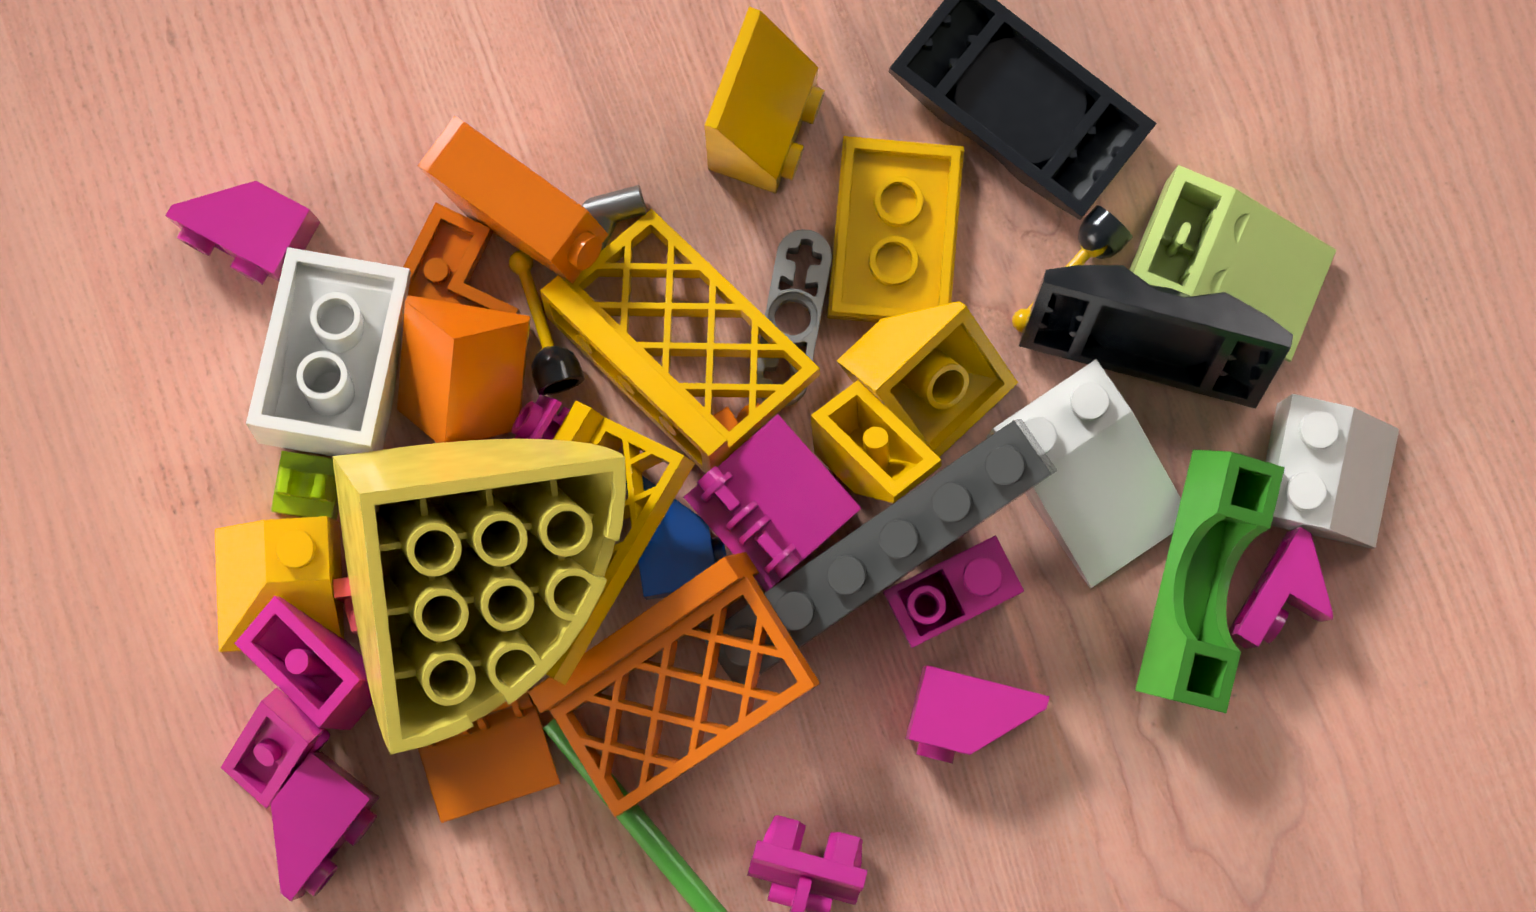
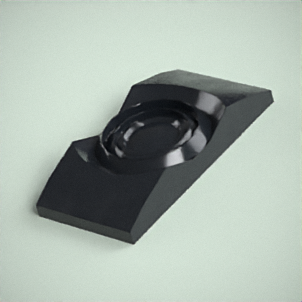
(1022, 101)
(1156, 332)

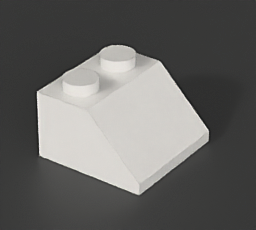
(1333, 469)

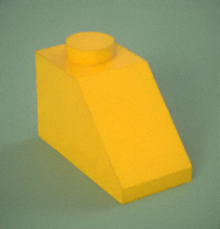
(870, 446)

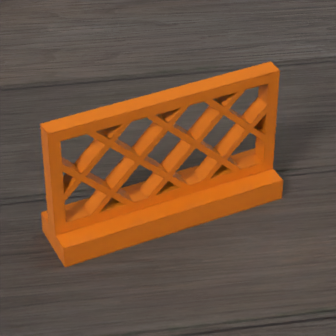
(659, 631)

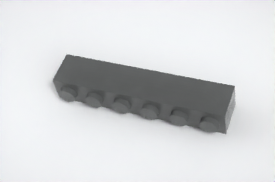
(895, 542)

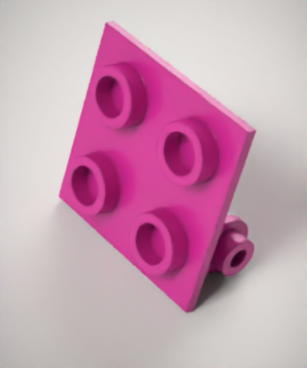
(772, 501)

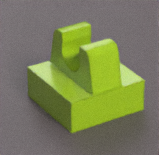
(305, 486)

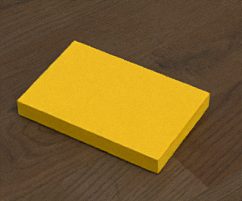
(894, 228)

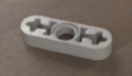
(816, 277)

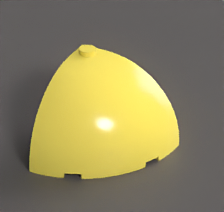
(472, 570)

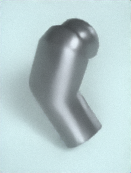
(616, 207)

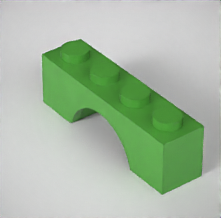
(1221, 511)

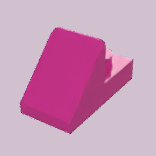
(1289, 577)
(273, 747)

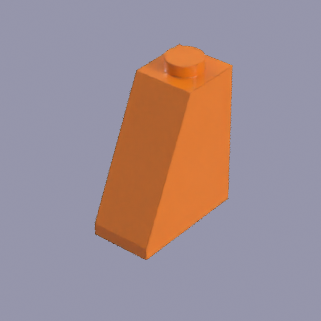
(513, 200)

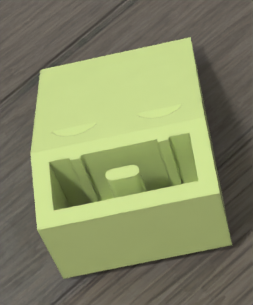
(1223, 241)

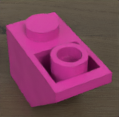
(247, 224)
(953, 591)
(312, 821)

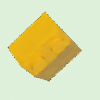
(762, 106)

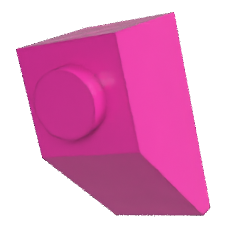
(308, 664)
(965, 712)

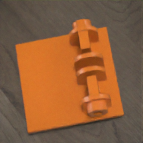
(490, 762)

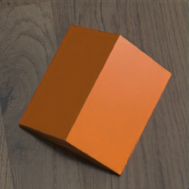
(461, 369)

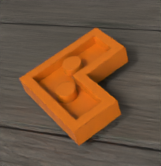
(447, 258)

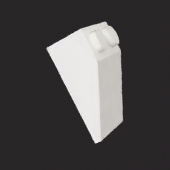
(330, 355)
(1109, 485)

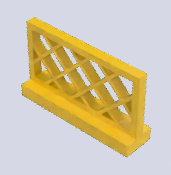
(641, 377)
(643, 507)

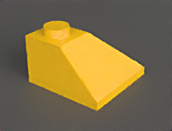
(931, 371)
(277, 559)

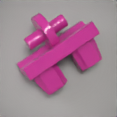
(804, 879)

